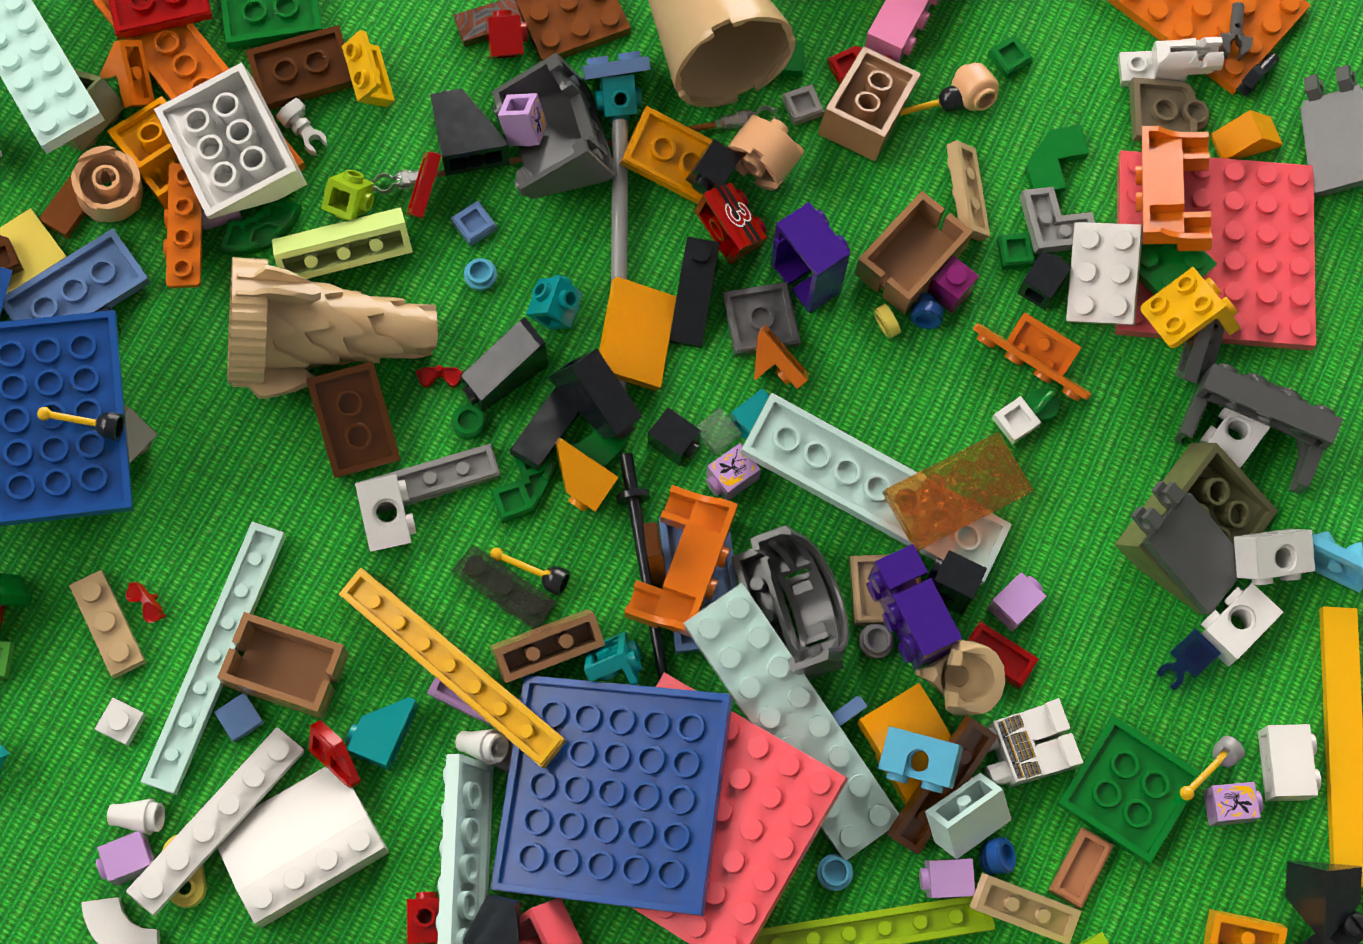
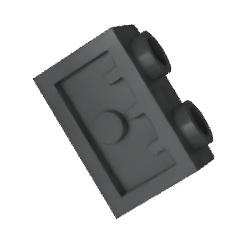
(1200, 352)

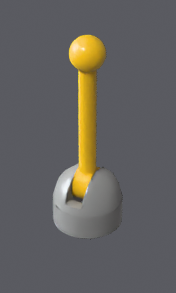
(1225, 753)

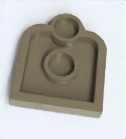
(1166, 105)

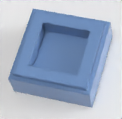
(473, 223)
(849, 710)
(239, 717)

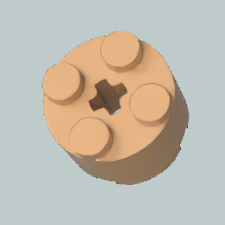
(765, 151)
(111, 202)

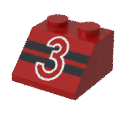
(731, 222)

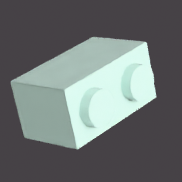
(968, 815)

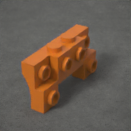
(1162, 195)
(694, 564)

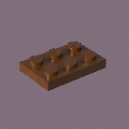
(300, 67)
(353, 419)

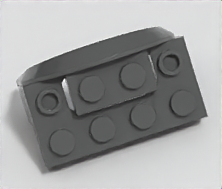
(1271, 405)
(812, 597)

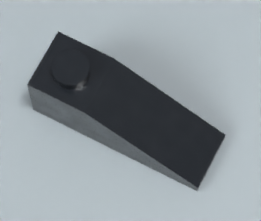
(694, 292)

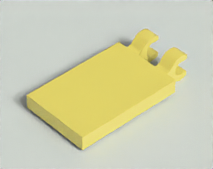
(33, 246)

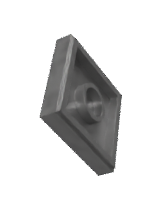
(755, 306)

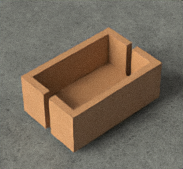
(912, 252)
(283, 665)

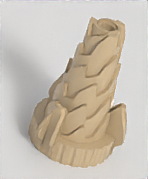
(293, 325)

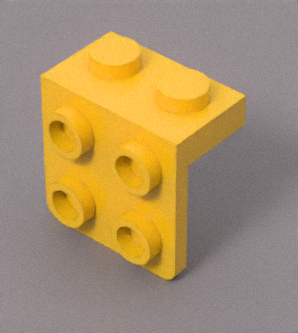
(1187, 308)

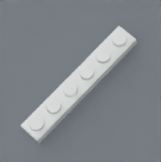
(215, 822)

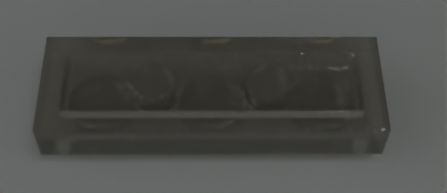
(504, 588)

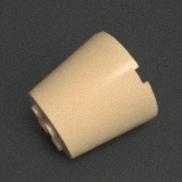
(721, 46)

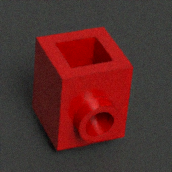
(505, 35)
(422, 918)

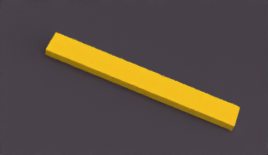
(453, 668)
(1343, 733)

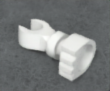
(292, 115)

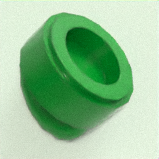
(1044, 404)

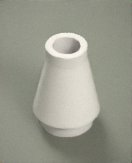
(485, 745)
(140, 816)

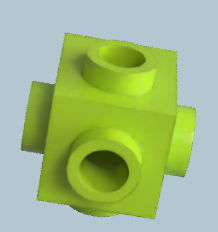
(348, 195)

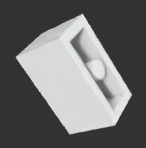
(1289, 762)

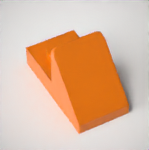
(129, 67)
(773, 351)

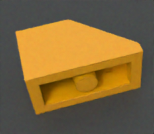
(583, 477)

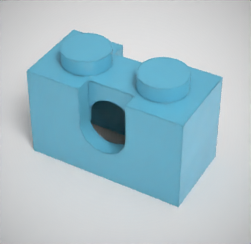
(903, 745)

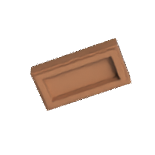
(1080, 868)

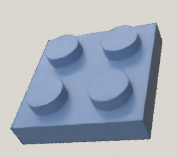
(627, 63)

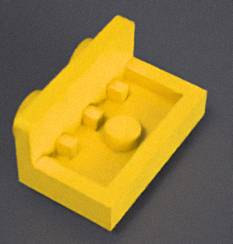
(367, 71)

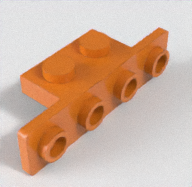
(184, 232)
(1041, 348)

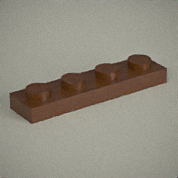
(911, 824)

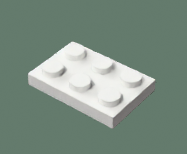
(1104, 273)

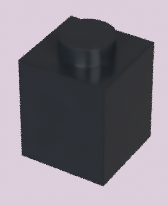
(712, 167)
(1044, 279)
(675, 437)

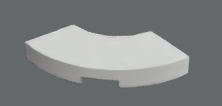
(112, 926)

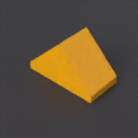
(1246, 136)

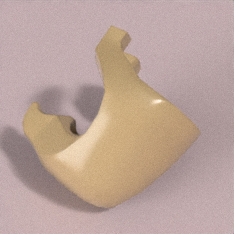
(967, 677)

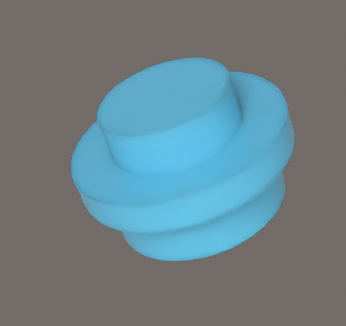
(480, 274)
(834, 872)

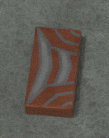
(472, 23)

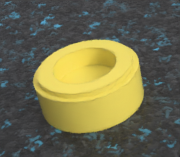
(887, 321)

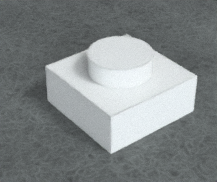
(1016, 420)
(120, 722)

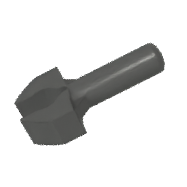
(1236, 27)

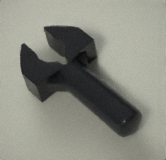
(1257, 73)

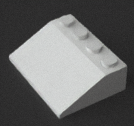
(230, 144)
(299, 846)

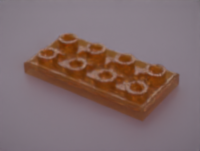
(957, 491)

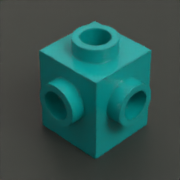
(609, 87)
(554, 302)

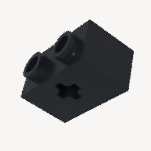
(956, 580)

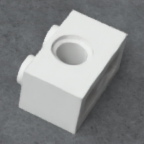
(1249, 430)
(385, 533)
(1274, 554)
(1256, 613)

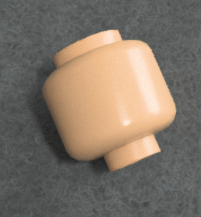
(976, 86)

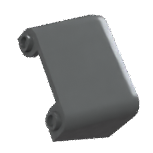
(574, 141)

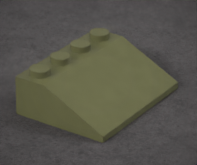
(1223, 493)

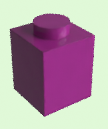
(953, 284)

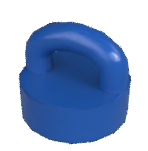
(927, 312)
(997, 856)

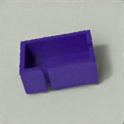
(806, 245)
(912, 608)

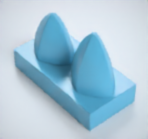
(1338, 563)

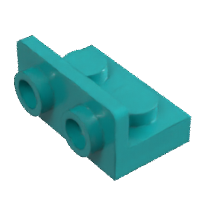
(615, 655)

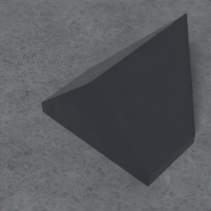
(1323, 893)
(495, 922)

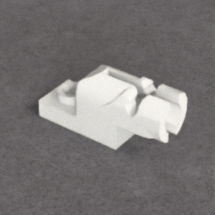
(1172, 60)

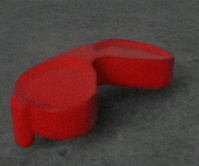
(429, 375)
(151, 609)

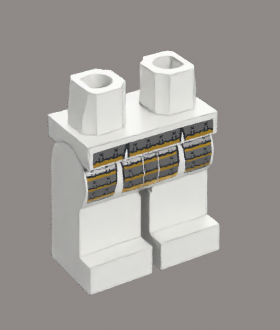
(1017, 749)

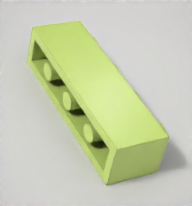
(343, 244)

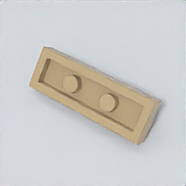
(968, 188)
(107, 624)
(1025, 909)

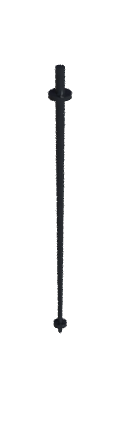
(633, 498)

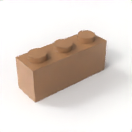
(547, 645)

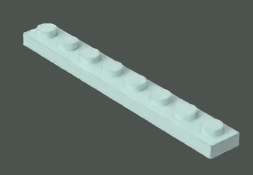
(201, 686)

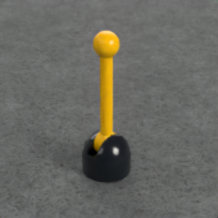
(949, 100)
(108, 425)
(553, 578)

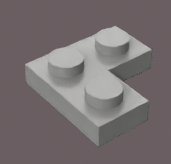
(1044, 221)

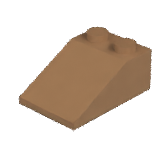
(868, 103)

